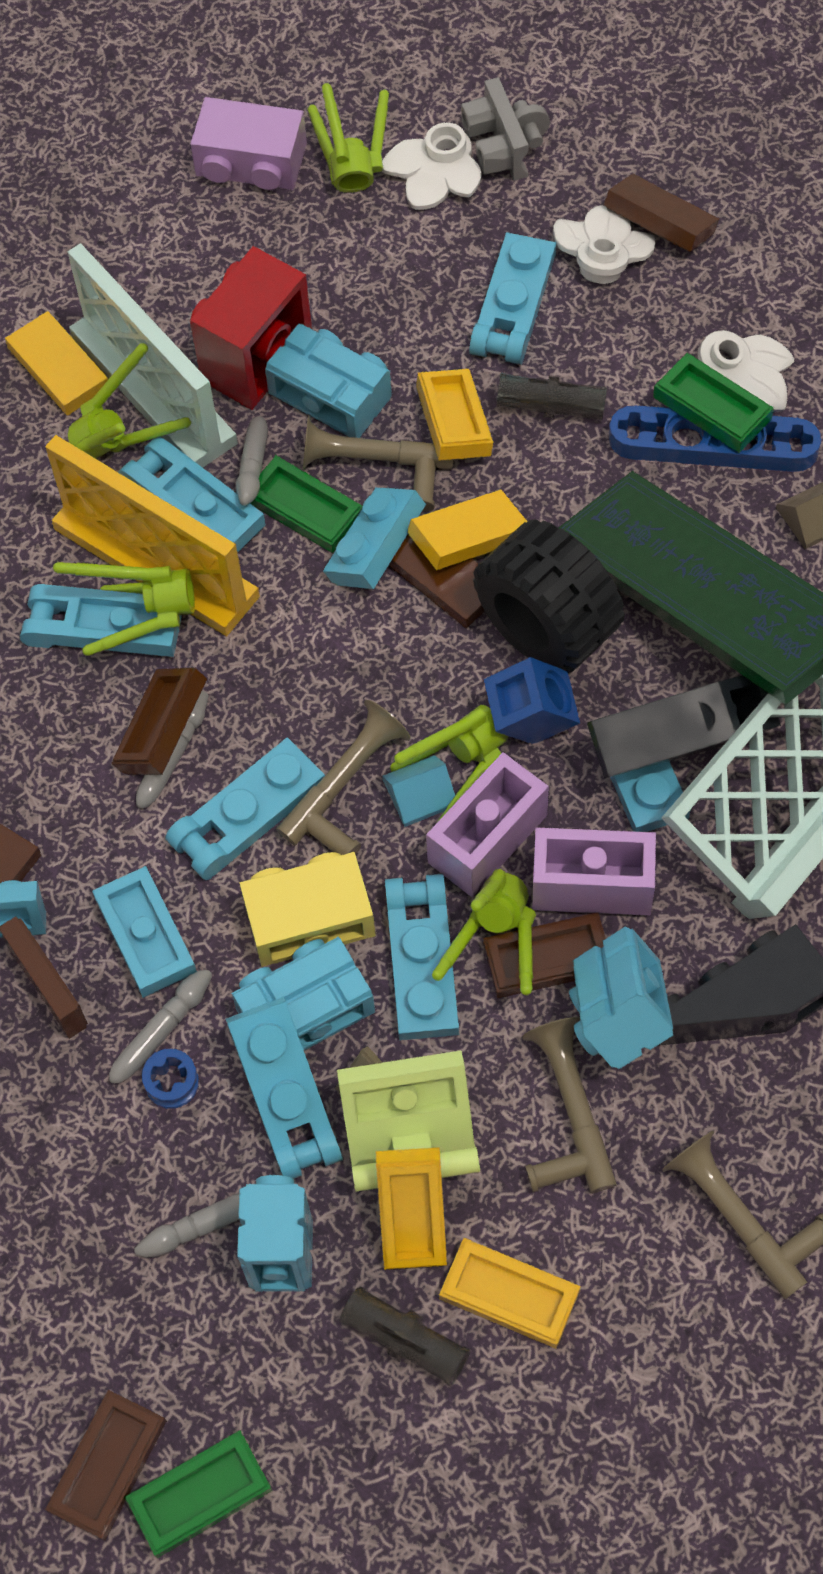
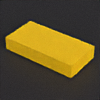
(56, 362)
(454, 414)
(465, 529)
(411, 1208)
(509, 1293)

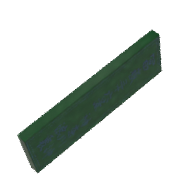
(707, 584)

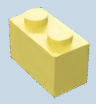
(307, 904)

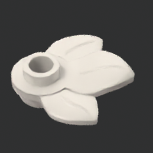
(435, 171)
(603, 244)
(754, 364)

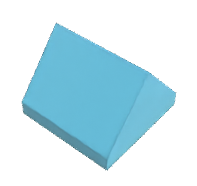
(420, 789)

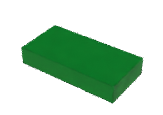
(713, 402)
(305, 504)
(198, 1494)

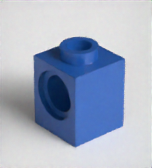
(531, 701)

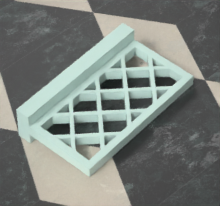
(164, 381)
(796, 851)

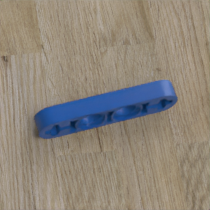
(711, 450)

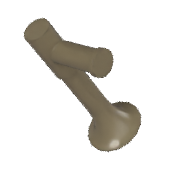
(418, 454)
(307, 814)
(591, 1156)
(774, 1260)

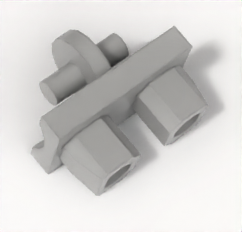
(513, 129)

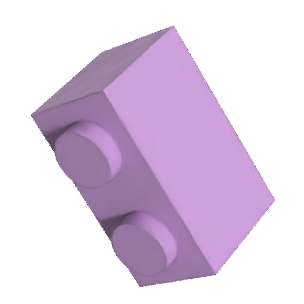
(249, 143)
(487, 824)
(594, 871)

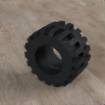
(548, 595)

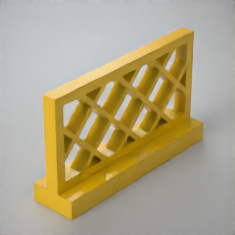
(141, 530)

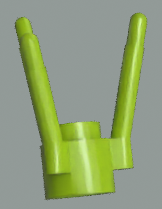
(350, 161)
(102, 429)
(163, 592)
(468, 739)
(497, 909)

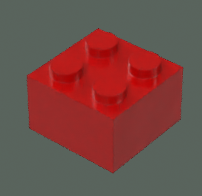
(247, 323)

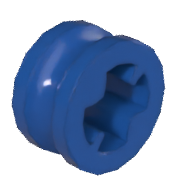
(159, 1065)

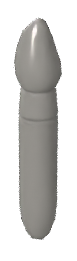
(252, 459)
(152, 785)
(187, 996)
(204, 1221)

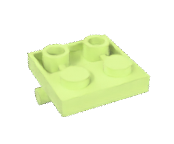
(408, 1107)

